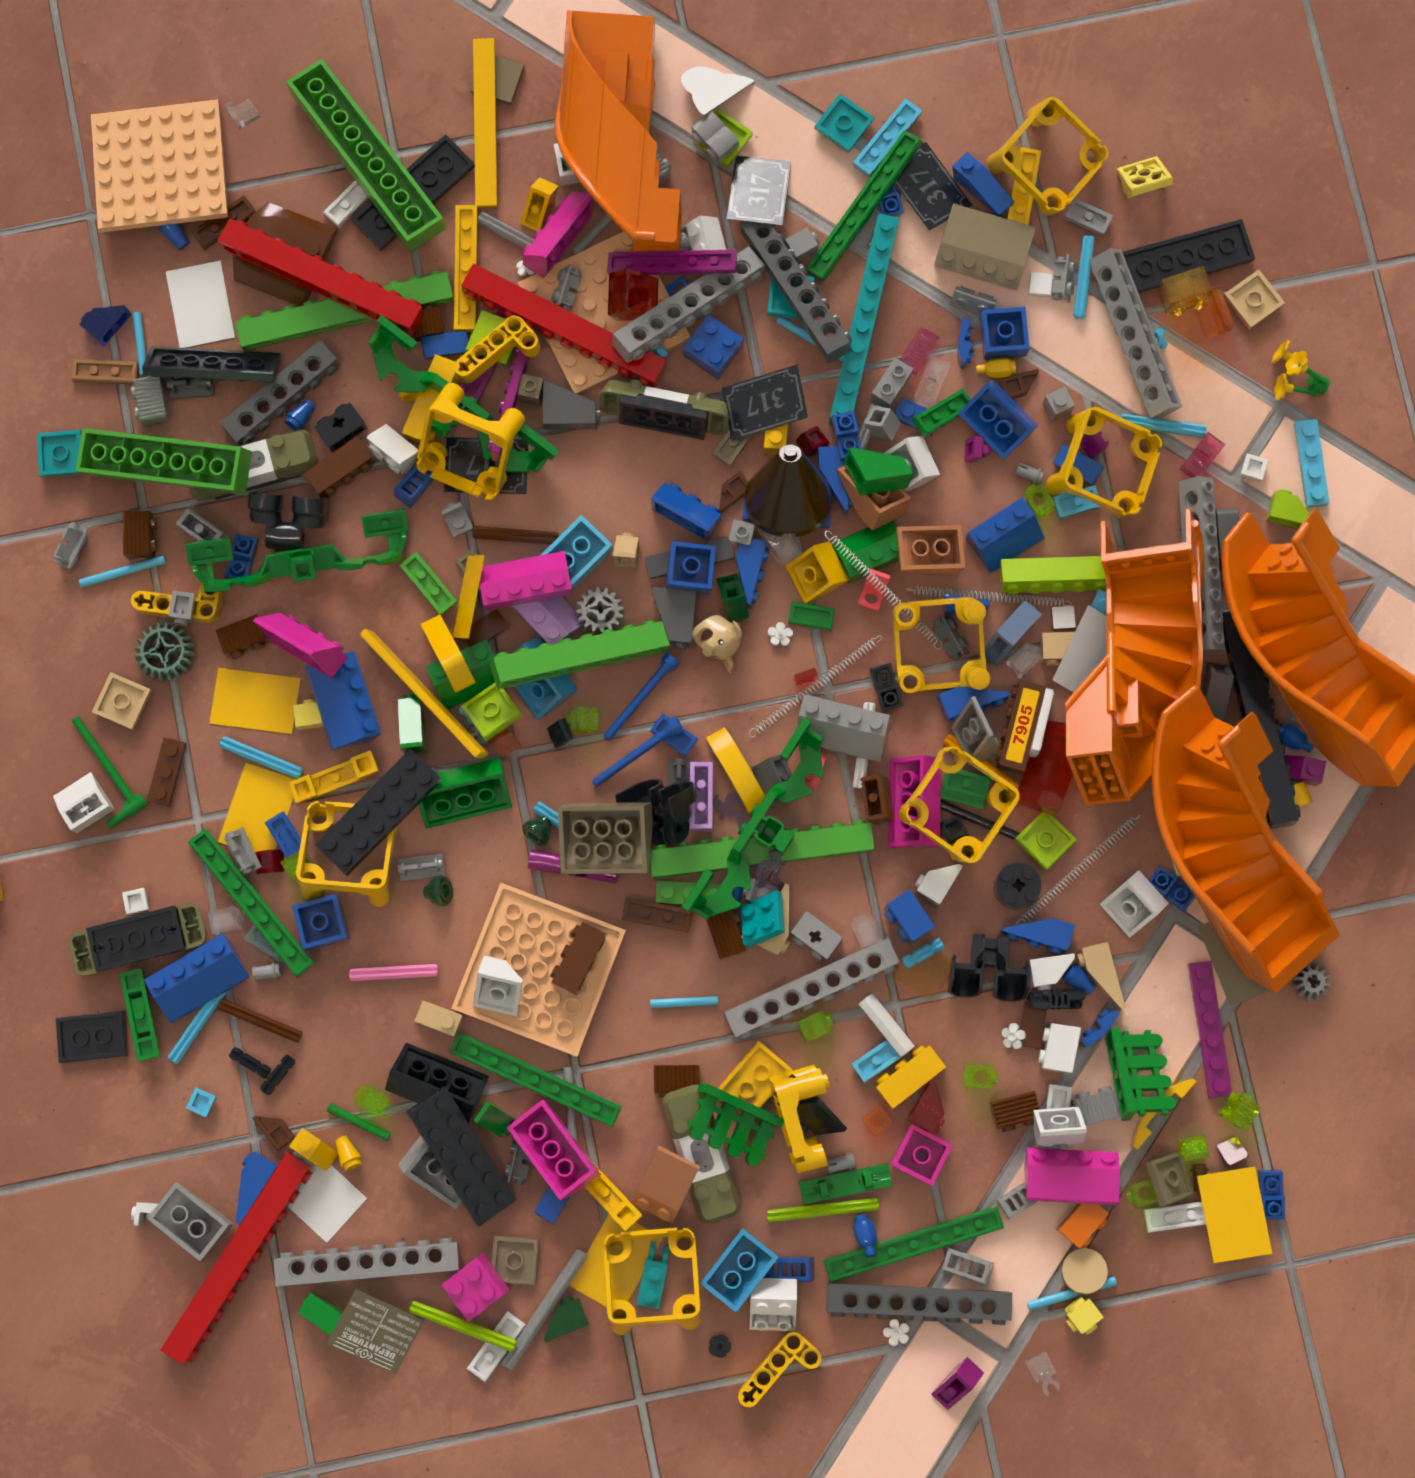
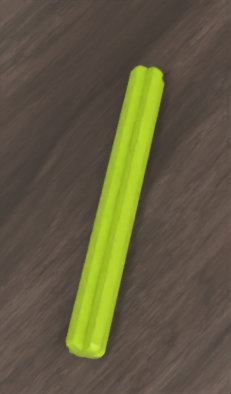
(822, 1210)
(463, 1326)

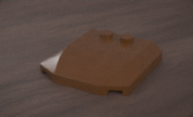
(295, 230)

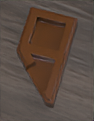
(1018, 385)
(732, 491)
(275, 1130)

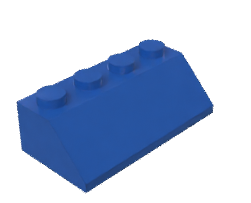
(344, 705)
(197, 978)

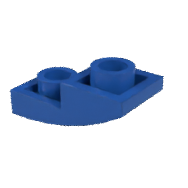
(891, 203)
(444, 344)
(964, 350)
(846, 432)
(1089, 468)
(243, 557)
(1172, 889)
(1103, 1024)
(1272, 1193)
(550, 1206)

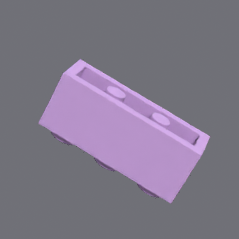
(702, 776)

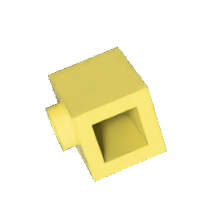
(307, 715)

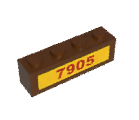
(1021, 726)

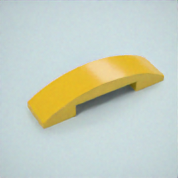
(736, 768)
(334, 778)
(1140, 1132)
(614, 1201)

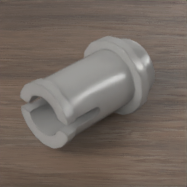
(1030, 473)
(267, 971)
(841, 1163)

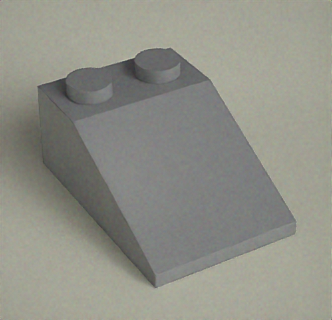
(974, 732)
(424, 1170)
(190, 1221)

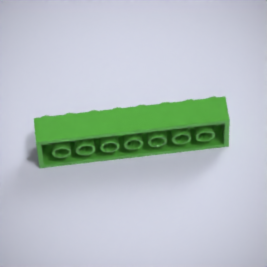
(164, 461)

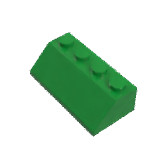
(466, 793)

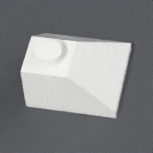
(497, 987)

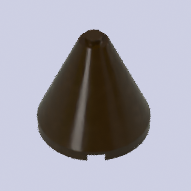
(788, 495)

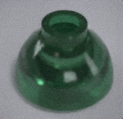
(538, 830)
(439, 891)

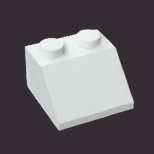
(918, 458)
(1134, 903)
(1059, 1048)
(1059, 1126)

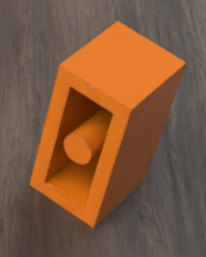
(1082, 1223)

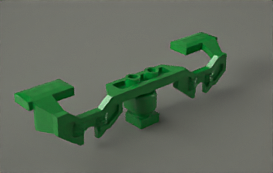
(419, 382)
(299, 562)
(767, 830)

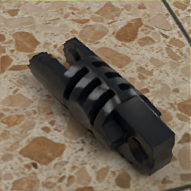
(1056, 999)

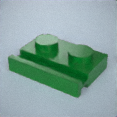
(965, 788)

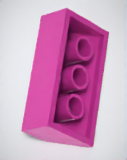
(558, 233)
(525, 581)
(302, 642)
(904, 779)
(553, 1150)
(1072, 1176)

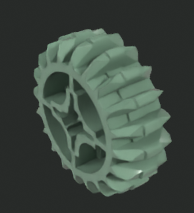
(159, 634)

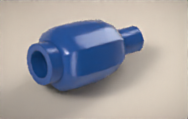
(1294, 738)
(865, 1234)

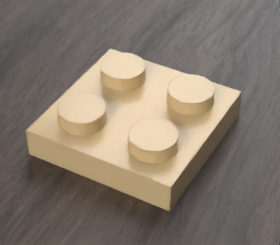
(1254, 299)
(122, 701)

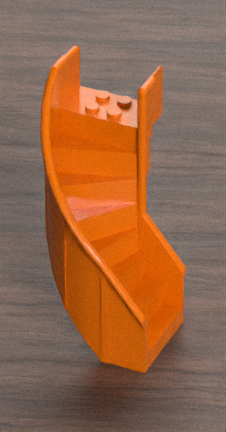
(606, 125)
(1297, 629)
(1148, 664)
(1223, 848)

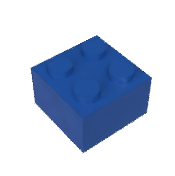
(1004, 332)
(713, 347)
(690, 567)
(908, 917)
(321, 922)

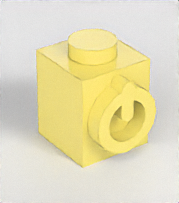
(1082, 1315)

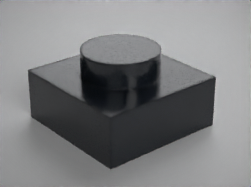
(560, 733)
(953, 829)

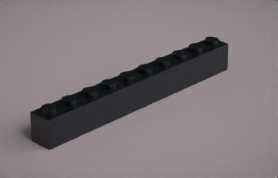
(1253, 696)

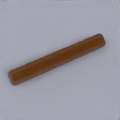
(514, 535)
(260, 1020)

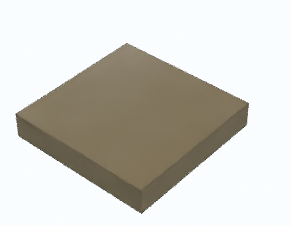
(507, 79)
(1170, 1178)
(516, 1259)

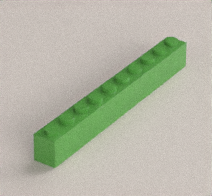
(329, 315)
(806, 845)

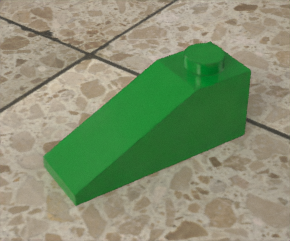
(494, 1119)

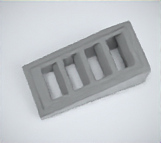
(1005, 1206)
(986, 1273)

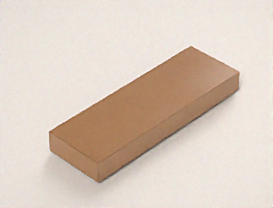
(104, 371)

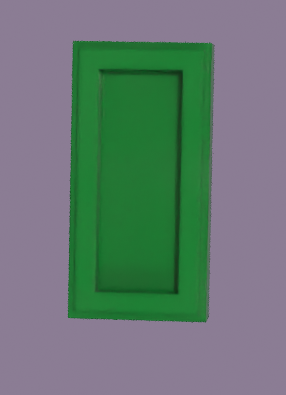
(811, 616)

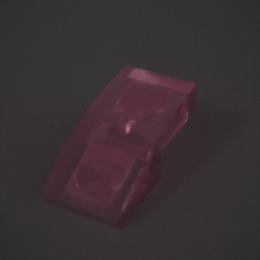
(919, 349)
(1202, 456)

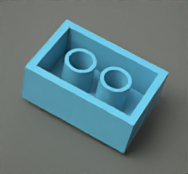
(583, 548)

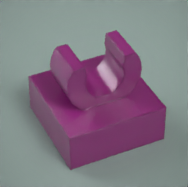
(1094, 444)
(975, 449)

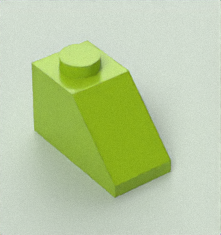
(1286, 509)

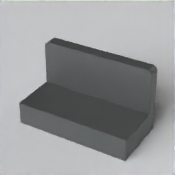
(770, 773)

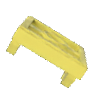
(1152, 166)

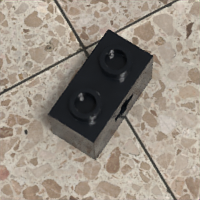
(333, 435)

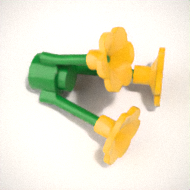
(1296, 364)

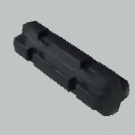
(250, 1062)
(277, 1075)

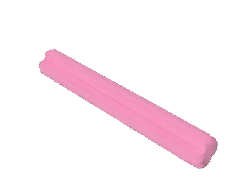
(393, 972)

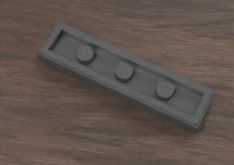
(658, 563)

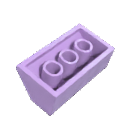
(550, 619)

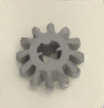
(1317, 976)

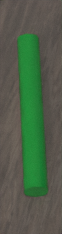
(359, 1122)

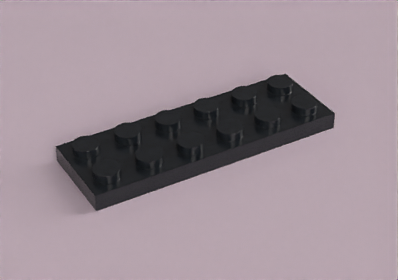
(435, 174)
(1212, 247)
(211, 364)
(379, 812)
(461, 1156)

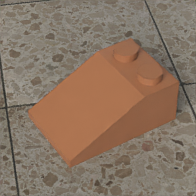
(875, 508)
(931, 549)
(665, 1184)

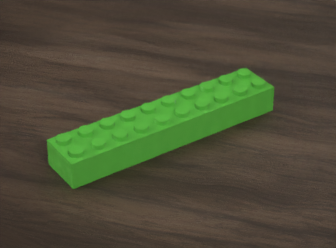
(366, 155)

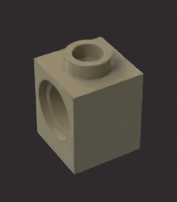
(530, 389)

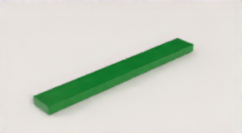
(864, 205)
(251, 903)
(535, 1079)
(914, 1243)

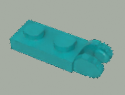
(653, 1278)

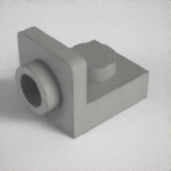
(457, 519)
(742, 532)
(182, 607)
(756, 892)

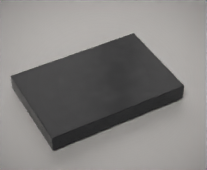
(91, 1037)

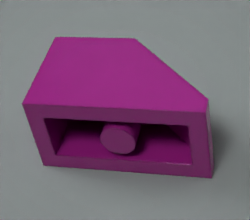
(1305, 769)
(958, 1383)

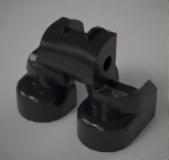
(283, 534)
(671, 822)
(1008, 983)

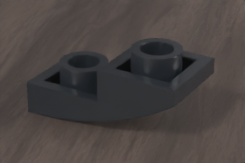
(886, 687)

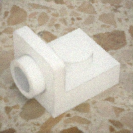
(138, 1212)

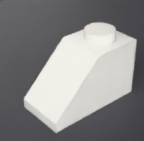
(937, 883)
(1048, 970)

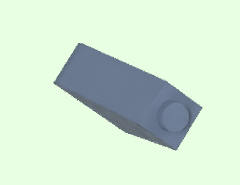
(1011, 632)

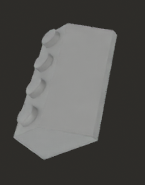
(847, 727)

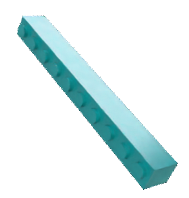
(865, 314)

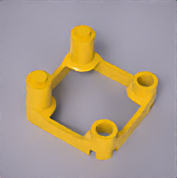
(1009, 157)
(500, 432)
(1070, 479)
(973, 672)
(1001, 796)
(311, 876)
(808, 1083)
(685, 1309)

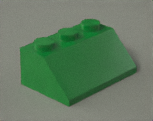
(873, 548)
(478, 661)

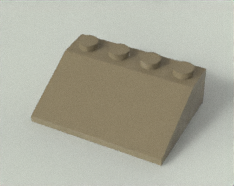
(984, 246)
(605, 837)

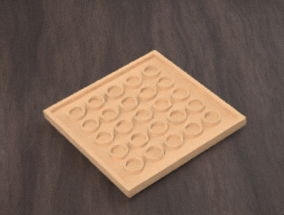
(159, 166)
(592, 305)
(531, 939)

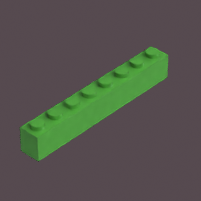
(579, 655)

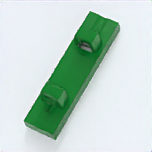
(140, 1015)
(845, 1183)

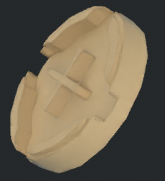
(1084, 1271)

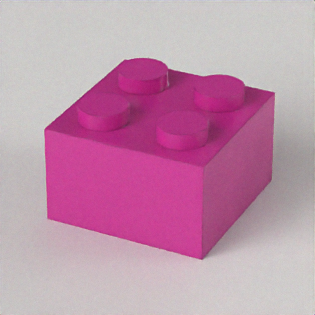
(921, 1154)
(475, 1287)

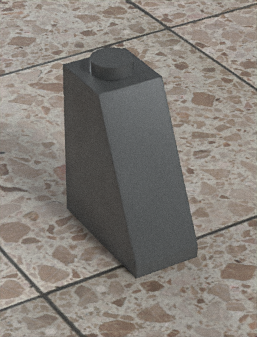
(567, 409)
(677, 613)
(1217, 688)

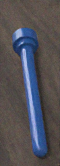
(667, 664)
(672, 728)

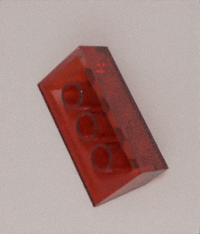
(1048, 774)

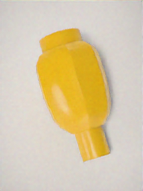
(998, 367)

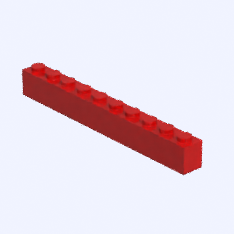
(319, 276)
(558, 324)
(236, 1259)

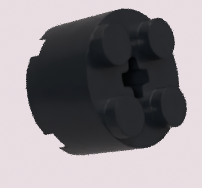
(1008, 895)

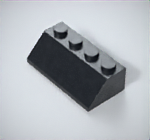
(422, 1073)

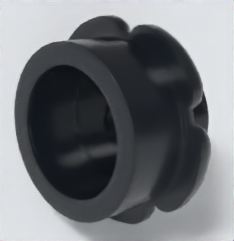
(715, 1341)

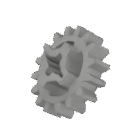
(590, 612)

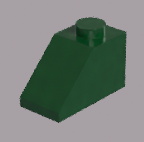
(733, 598)
(567, 1318)

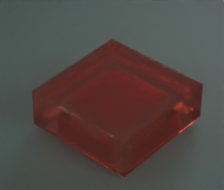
(805, 677)

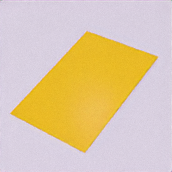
(468, 596)
(254, 700)
(256, 800)
(1234, 1214)
(624, 1275)

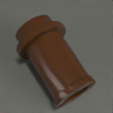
(1198, 1169)

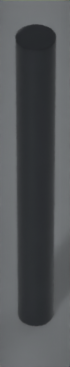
(977, 819)

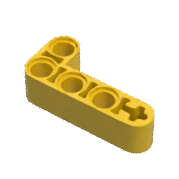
(494, 352)
(203, 602)
(448, 653)
(775, 1371)

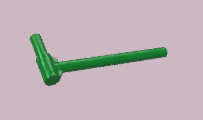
(134, 802)

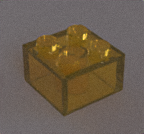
(1185, 291)

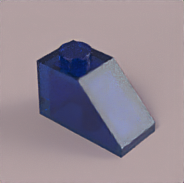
(104, 322)

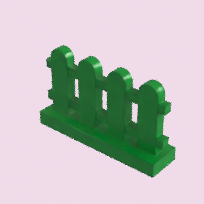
(1126, 1084)
(744, 1124)

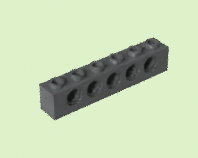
(268, 394)

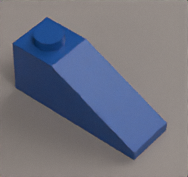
(981, 184)
(254, 1177)

